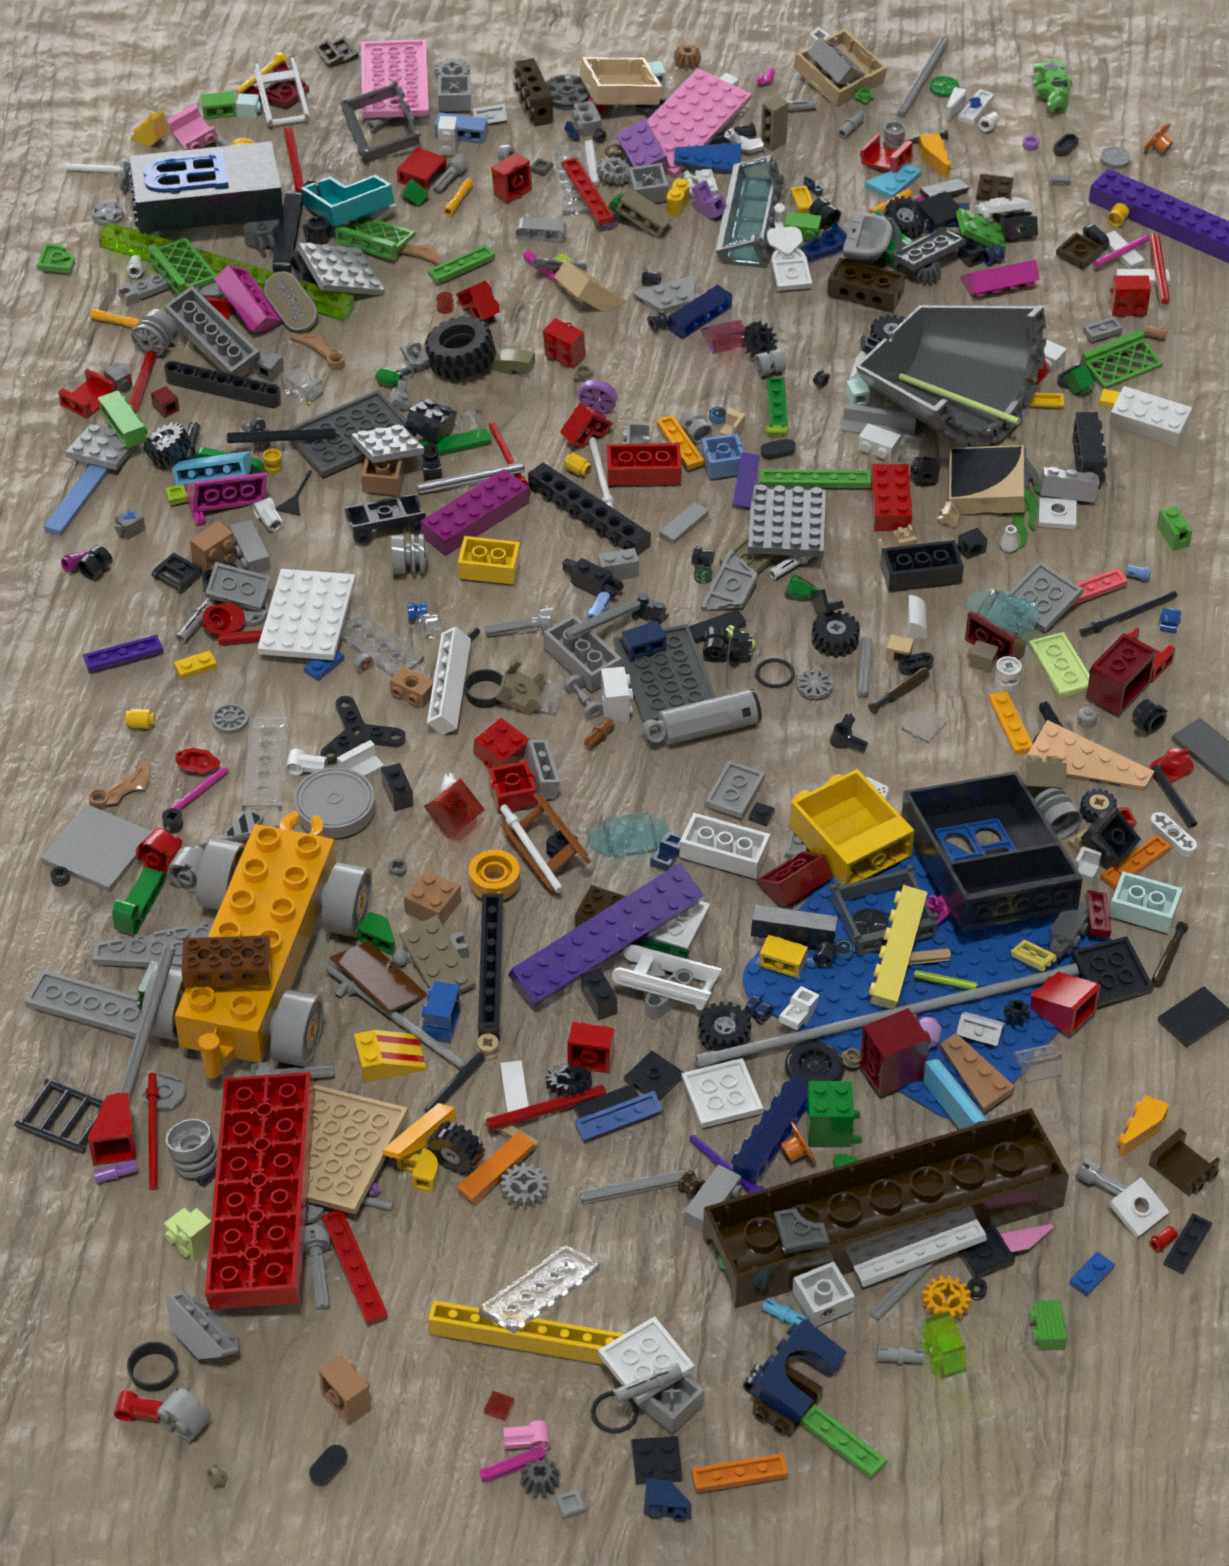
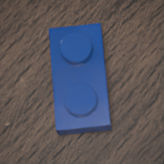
(320, 667)
(1091, 1274)

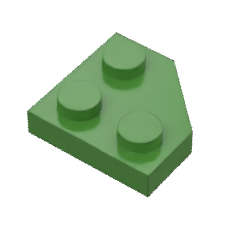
(55, 259)

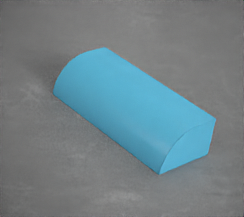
(212, 467)
(951, 1095)

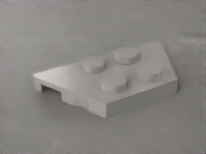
(668, 296)
(730, 585)

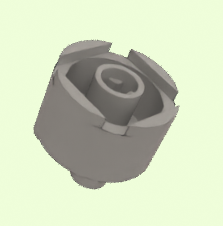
(185, 867)
(183, 1414)

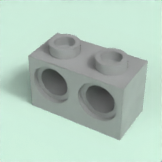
(586, 118)

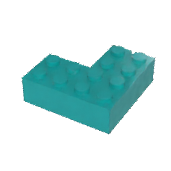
(348, 202)

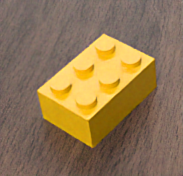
(489, 560)

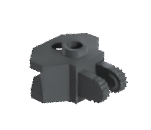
(261, 233)

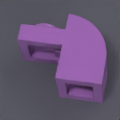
(707, 203)

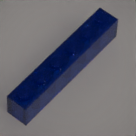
(772, 1130)

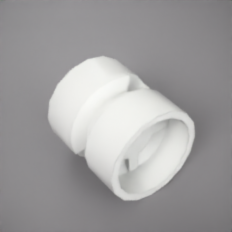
(1007, 674)

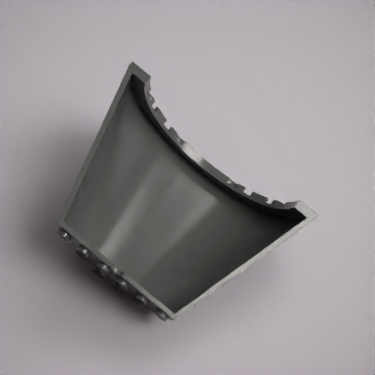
(967, 350)

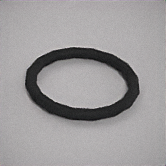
(775, 660)
(608, 1429)

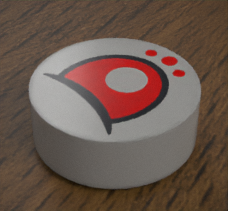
(363, 662)

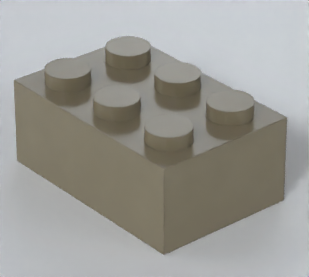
(1043, 772)

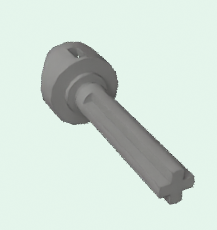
(523, 624)
(317, 1072)
(315, 1247)

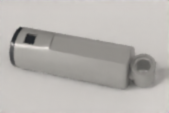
(705, 718)

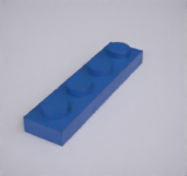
(618, 1116)

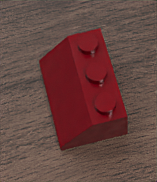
(986, 631)
(795, 878)

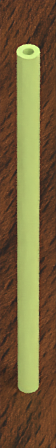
(960, 399)

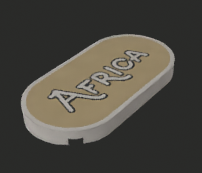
(291, 301)

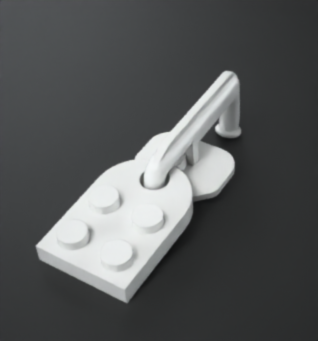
(788, 261)

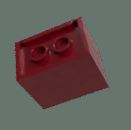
(1120, 674)
(894, 1051)

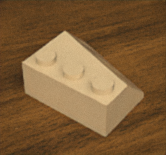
(586, 287)

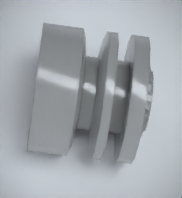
(154, 332)
(408, 554)
(1059, 811)
(192, 1148)

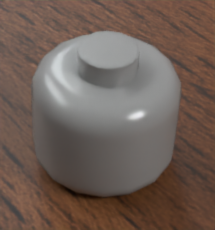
(505, 151)
(1087, 717)

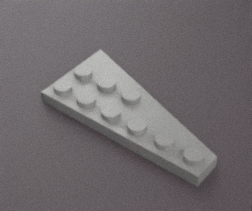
(144, 949)

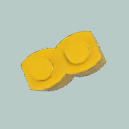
(678, 197)

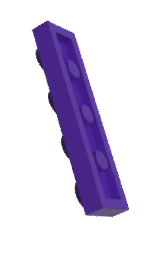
(122, 653)

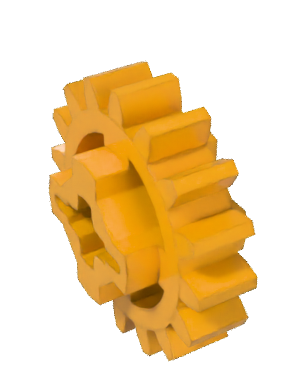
(936, 1292)

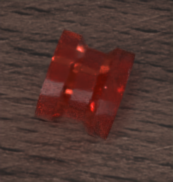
(445, 302)

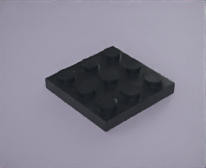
(1114, 968)

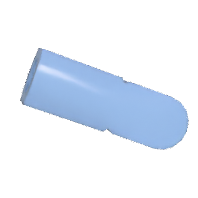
(600, 605)

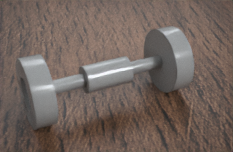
(574, 684)

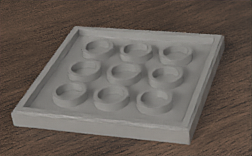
(96, 847)

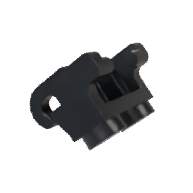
(650, 610)
(739, 647)

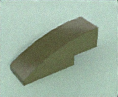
(513, 360)

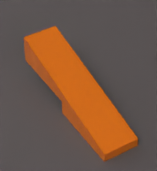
(490, 1172)

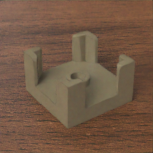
(519, 689)

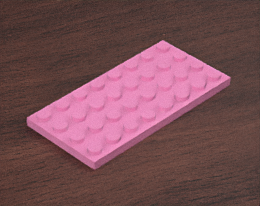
(400, 61)
(695, 114)

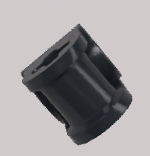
(431, 464)

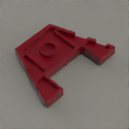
(280, 93)

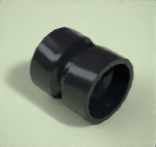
(829, 212)
(94, 562)
(716, 644)

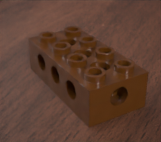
(226, 961)

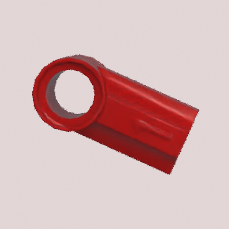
(132, 1406)

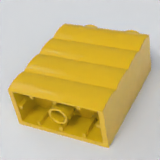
(851, 827)

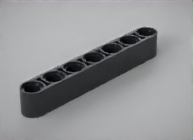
(288, 232)
(222, 384)

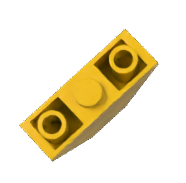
(151, 129)

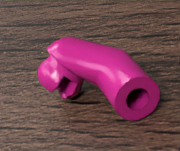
(764, 80)

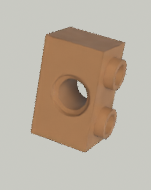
(411, 687)

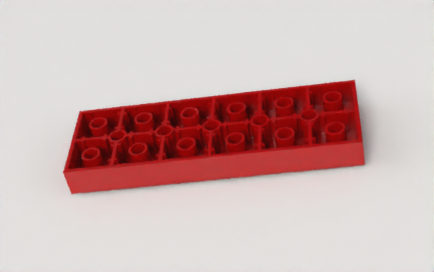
(260, 1191)

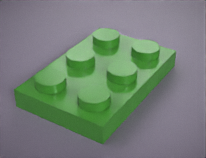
(980, 229)

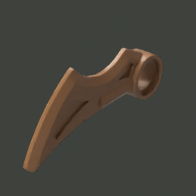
(423, 251)
(319, 344)
(136, 781)

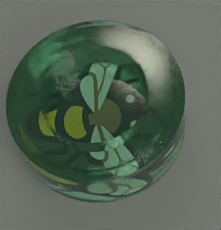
(703, 574)

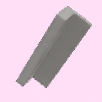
(857, 418)

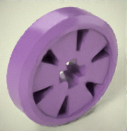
(598, 395)

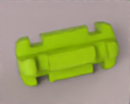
(776, 431)

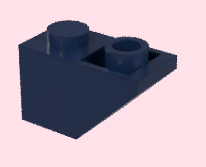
(665, 1500)

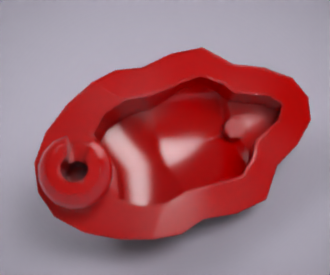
(197, 761)

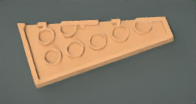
(1088, 759)

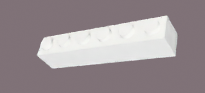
(449, 681)

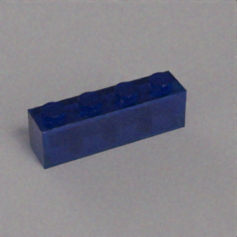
(700, 312)

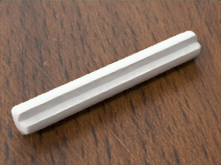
(591, 161)

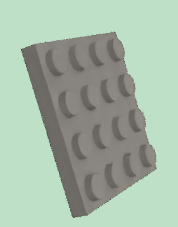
(340, 269)

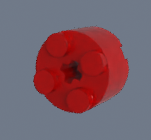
(158, 849)

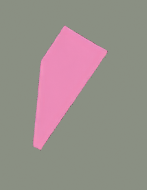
(1025, 1238)

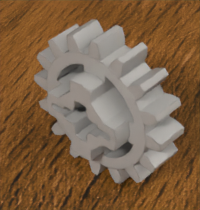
(452, 67)
(613, 170)
(524, 1185)

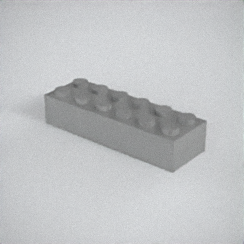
(212, 333)

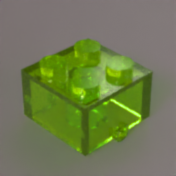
(943, 1345)

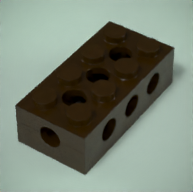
(533, 92)
(866, 284)

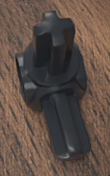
(842, 735)

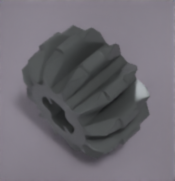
(928, 273)
(540, 1477)

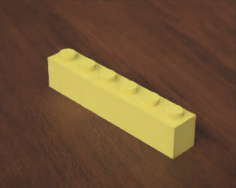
(898, 948)

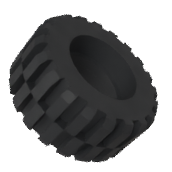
(460, 348)

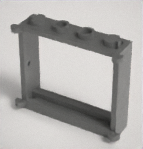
(348, 107)
(873, 941)

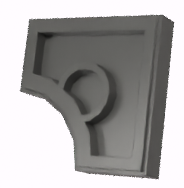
(798, 1233)

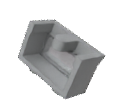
(636, 433)

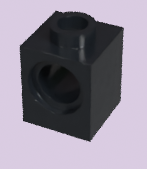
(971, 253)
(972, 543)

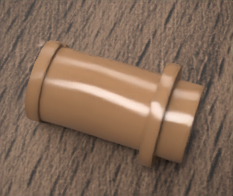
(1155, 332)

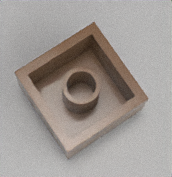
(382, 476)
(213, 546)
(432, 897)
(345, 1389)

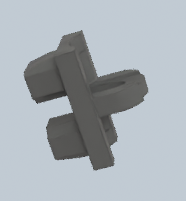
(256, 424)

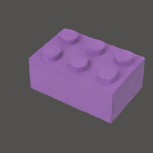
(641, 145)

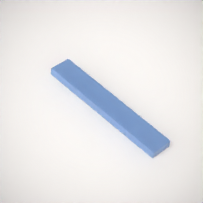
(76, 499)

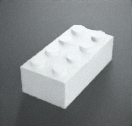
(1150, 416)
(724, 845)

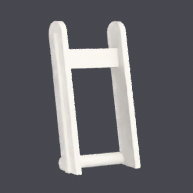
(279, 77)
(640, 980)

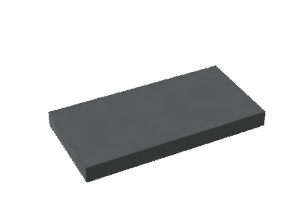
(928, 249)
(1205, 747)

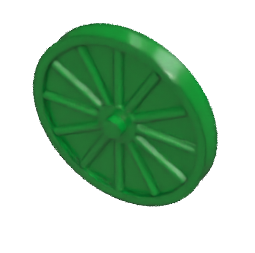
(943, 85)

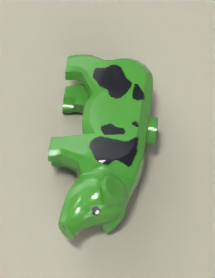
(1053, 84)

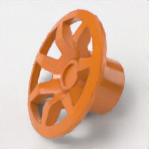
(1162, 141)
(797, 1147)

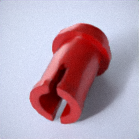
(1159, 1241)

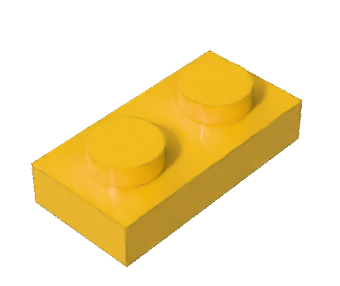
(195, 665)

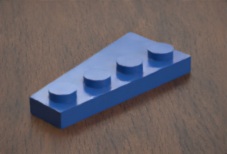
(713, 157)

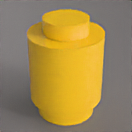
(577, 464)
(140, 718)

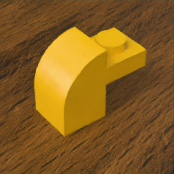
(423, 1169)

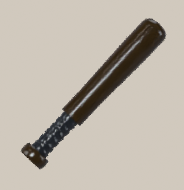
(910, 682)
(1166, 961)

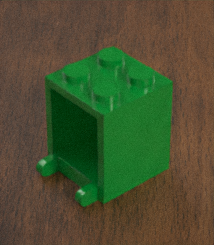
(831, 1114)

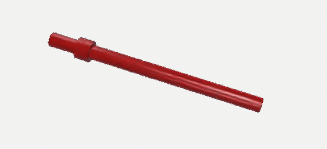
(500, 441)
(152, 1095)

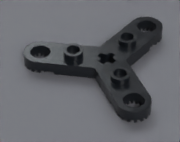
(353, 722)

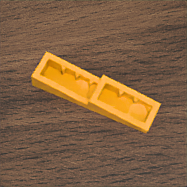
(416, 1135)

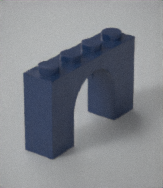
(773, 1384)

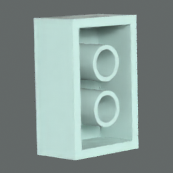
(1145, 902)

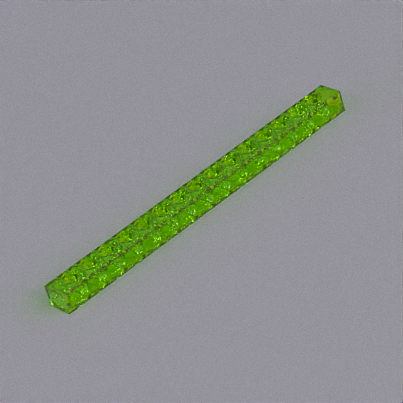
(132, 242)

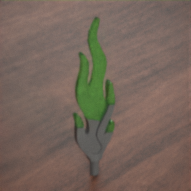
(1031, 502)

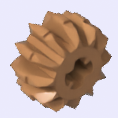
(687, 56)

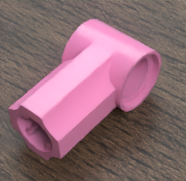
(531, 1436)

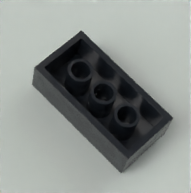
(1088, 445)
(921, 565)

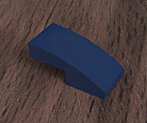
(667, 852)

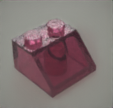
(724, 336)

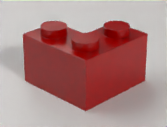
(480, 300)
(584, 423)

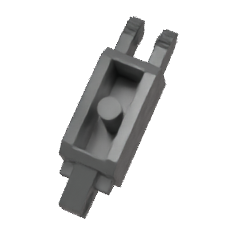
(1068, 929)

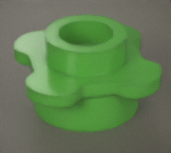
(864, 95)

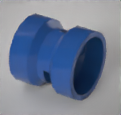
(421, 608)

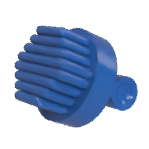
(1170, 619)

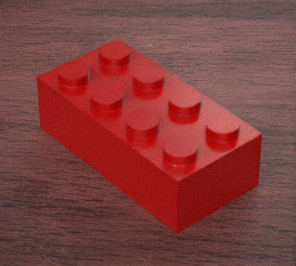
(644, 464)
(891, 496)

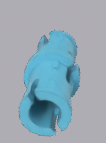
(782, 1312)

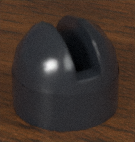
(599, 134)

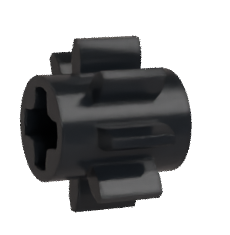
(1016, 1012)

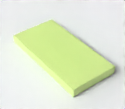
(1060, 664)

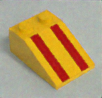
(387, 1054)

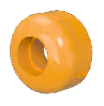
(491, 865)

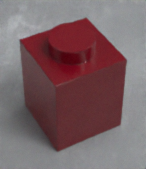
(165, 401)

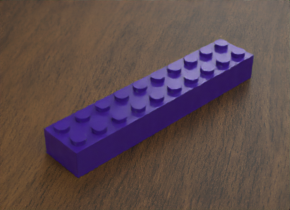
(1163, 213)
(605, 935)

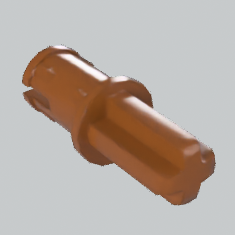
(599, 733)

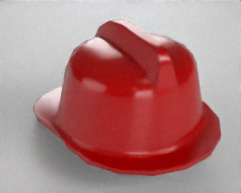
(223, 618)
(1175, 764)

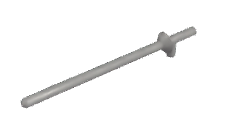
(352, 988)

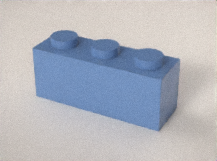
(468, 128)

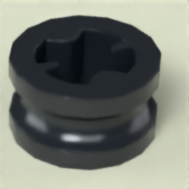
(821, 378)
(59, 882)
(977, 1282)

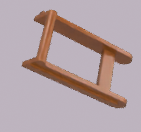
(558, 860)

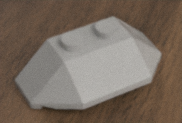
(199, 1327)

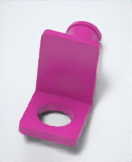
(938, 906)

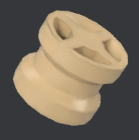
(484, 1043)

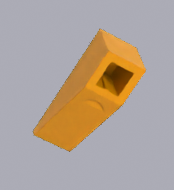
(934, 153)
(1146, 1123)

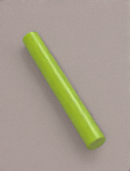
(945, 980)

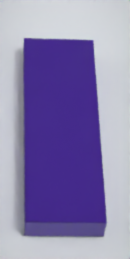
(745, 480)

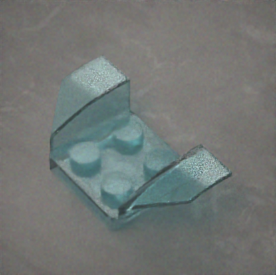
(1004, 610)
(628, 835)

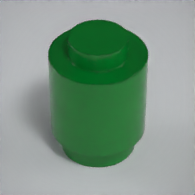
(388, 377)

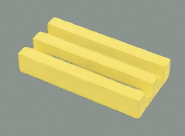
(1031, 957)

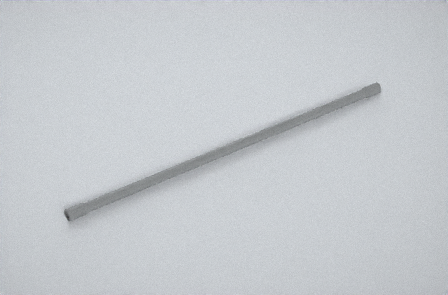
(715, 1056)

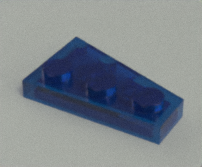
(827, 244)

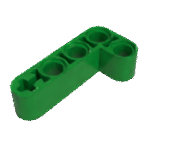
(132, 912)

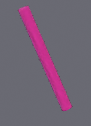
(1121, 251)
(201, 788)

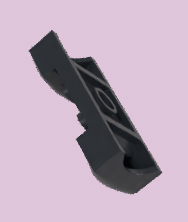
(384, 513)

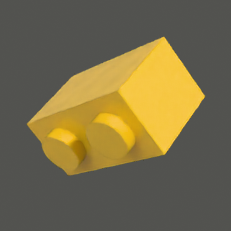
(783, 956)

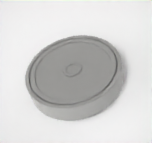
(339, 797)

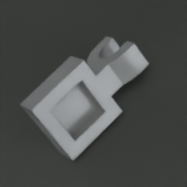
(399, 397)

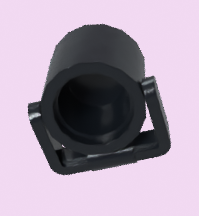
(318, 230)
(1149, 716)

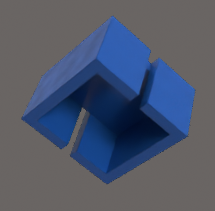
(442, 1011)

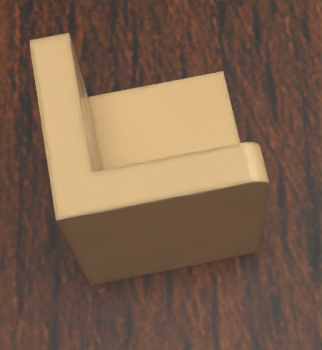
(734, 423)
(898, 645)

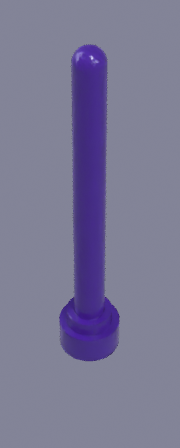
(717, 1159)

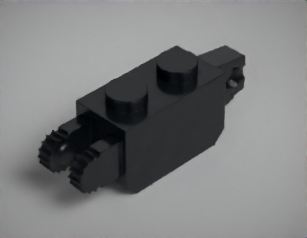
(591, 577)

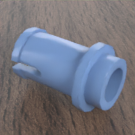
(1138, 572)

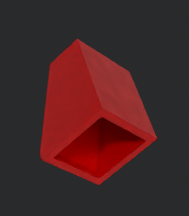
(1065, 1001)
(113, 1132)

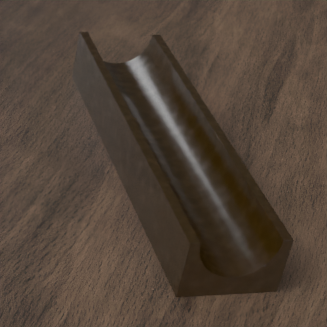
(889, 1202)

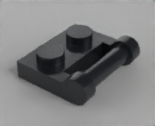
(180, 568)

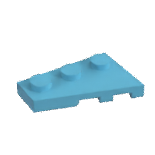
(894, 183)

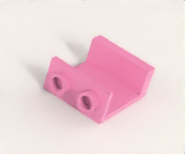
(191, 129)

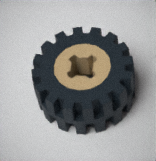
(1096, 803)

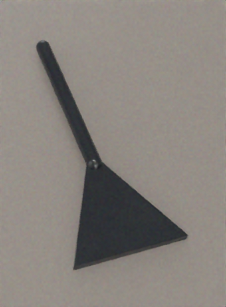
(292, 505)

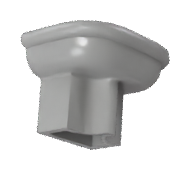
(867, 238)

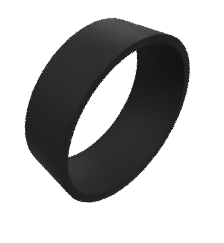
(478, 676)
(148, 1349)

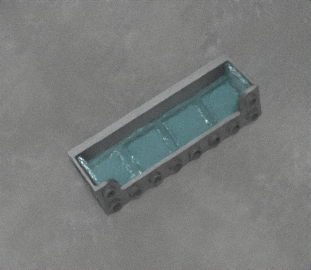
(750, 213)

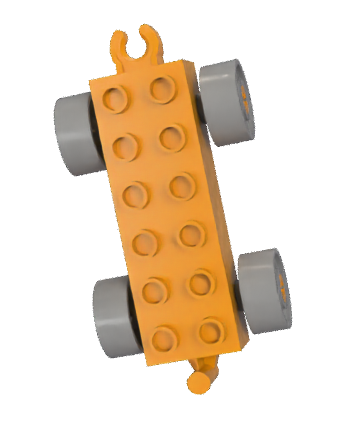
(274, 890)

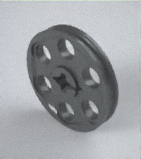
(567, 91)

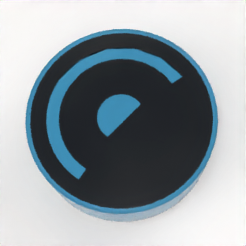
(717, 415)
(845, 948)

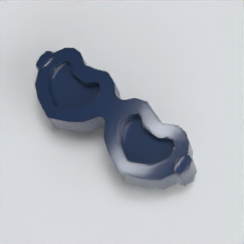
(572, 133)
(810, 183)

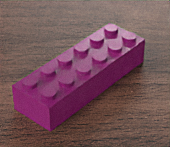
(474, 512)

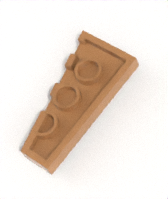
(980, 1077)

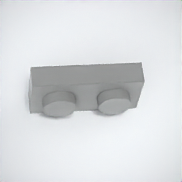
(1102, 329)

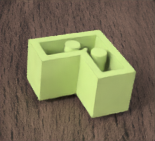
(189, 1233)

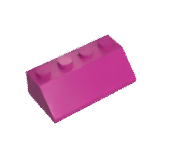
(1001, 277)
(247, 299)
(226, 492)

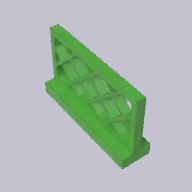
(373, 243)
(170, 271)
(1114, 350)

